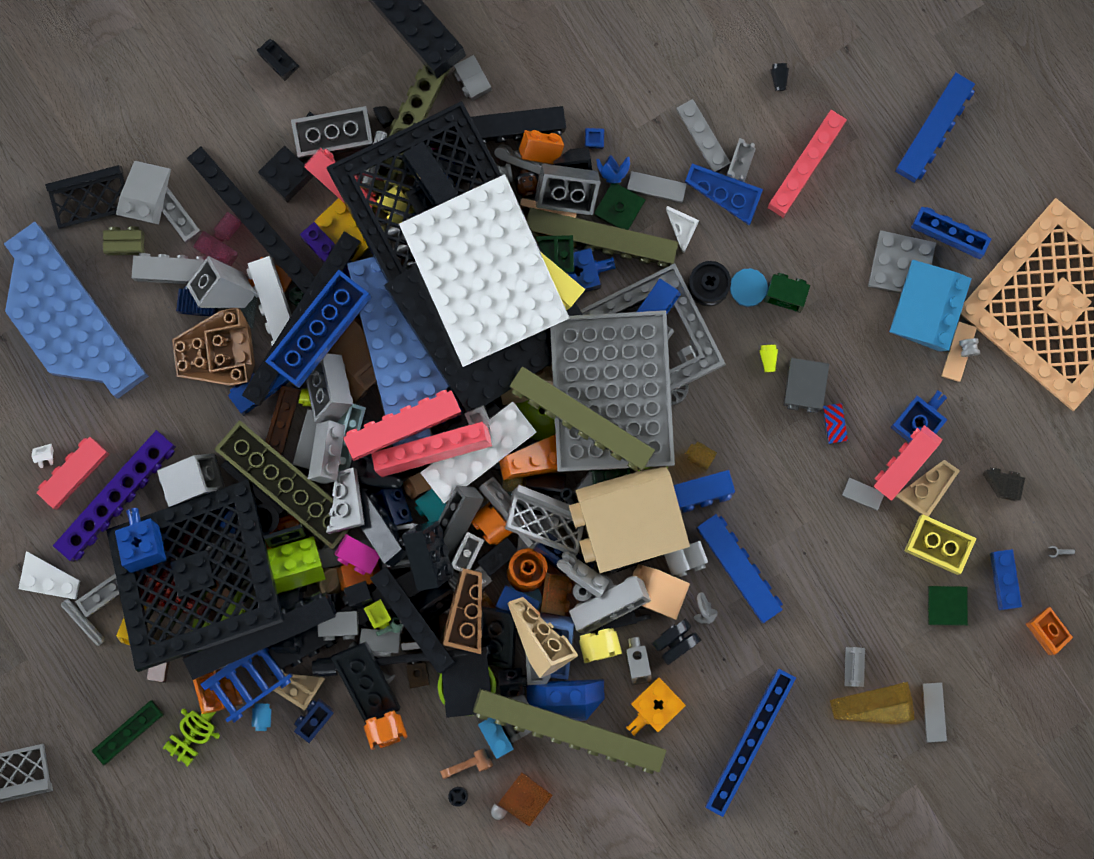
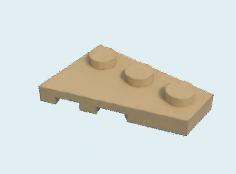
(928, 489)

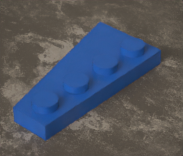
(725, 191)

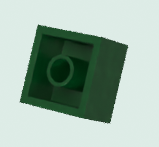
(787, 292)

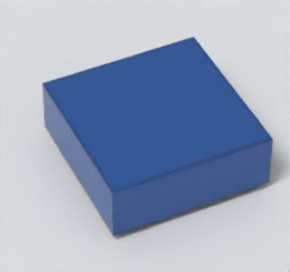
(594, 138)

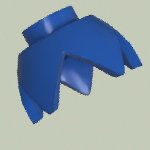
(612, 171)

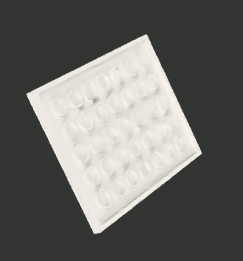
(484, 270)

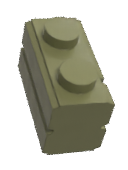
(123, 241)

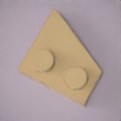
(301, 689)

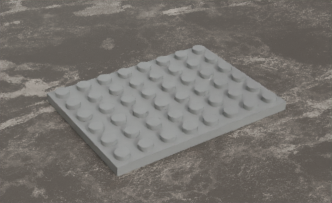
(620, 372)

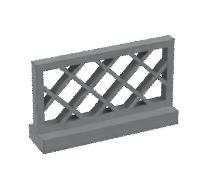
(549, 508)
(26, 788)

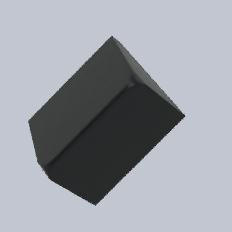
(383, 115)

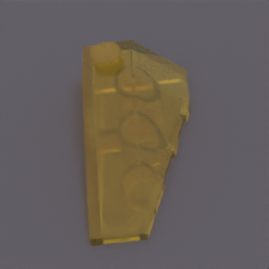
(881, 705)

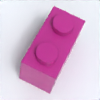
(357, 554)

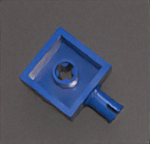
(590, 269)
(923, 411)
(140, 543)

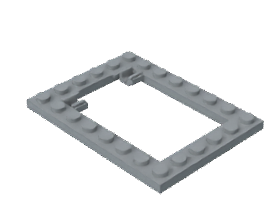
(705, 352)

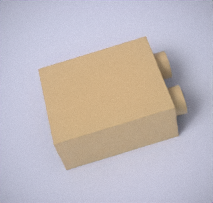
(629, 519)

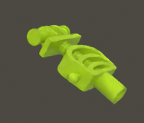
(190, 737)

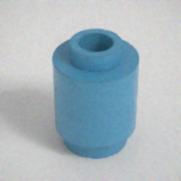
(261, 716)

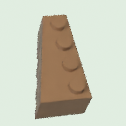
(465, 614)

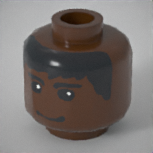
(526, 183)

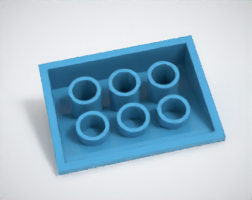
(930, 305)

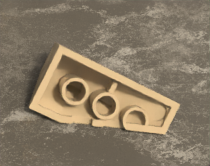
(543, 646)

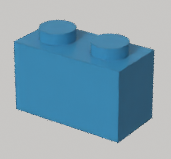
(496, 737)

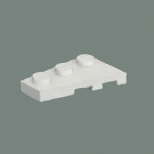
(46, 579)

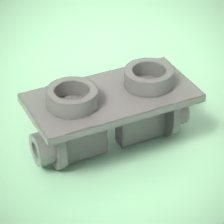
(854, 666)

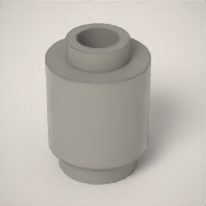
(582, 598)

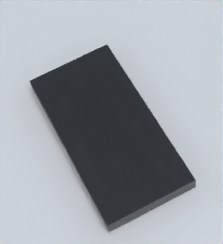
(365, 681)

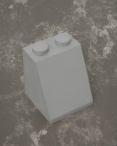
(220, 286)
(190, 478)

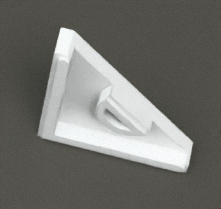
(683, 226)

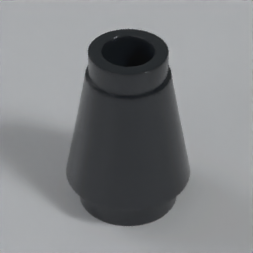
(780, 76)

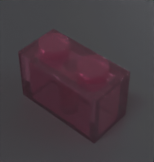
(210, 246)

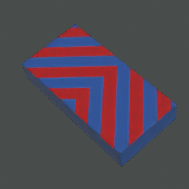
(835, 423)

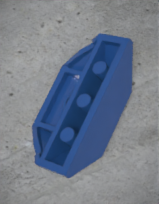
(568, 698)

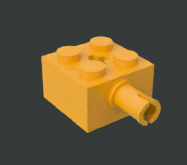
(647, 714)

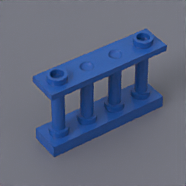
(230, 673)

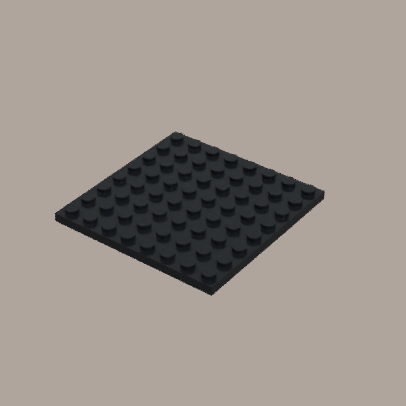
(483, 379)

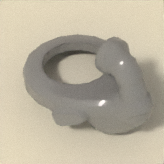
(708, 613)

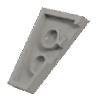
(347, 505)

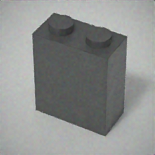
(806, 385)

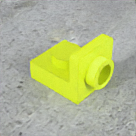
(378, 615)

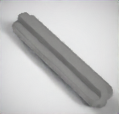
(82, 622)

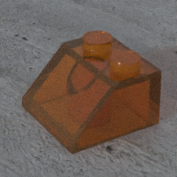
(555, 595)
(525, 799)

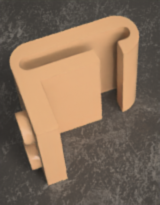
(663, 589)

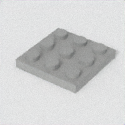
(894, 258)

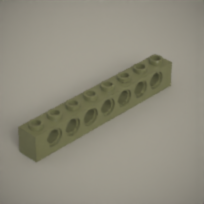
(418, 114)

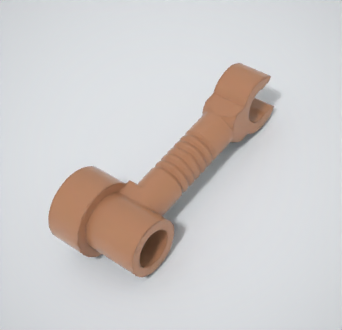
(480, 759)

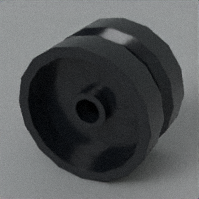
(709, 272)
(676, 641)

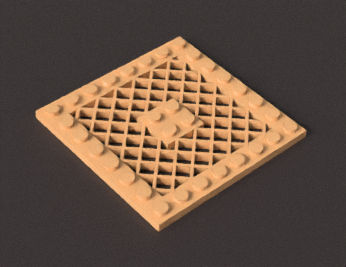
(1061, 304)

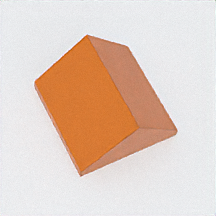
(1049, 631)

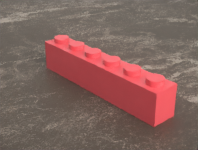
(807, 163)
(402, 425)
(431, 449)

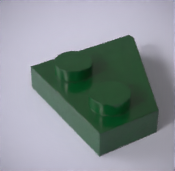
(559, 250)

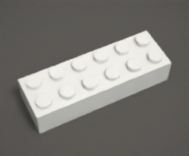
(507, 432)

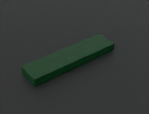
(127, 732)

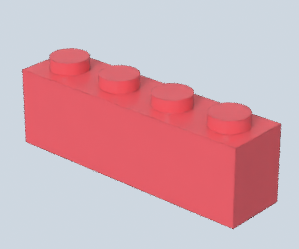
(317, 166)
(908, 462)
(72, 473)

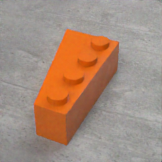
(531, 460)

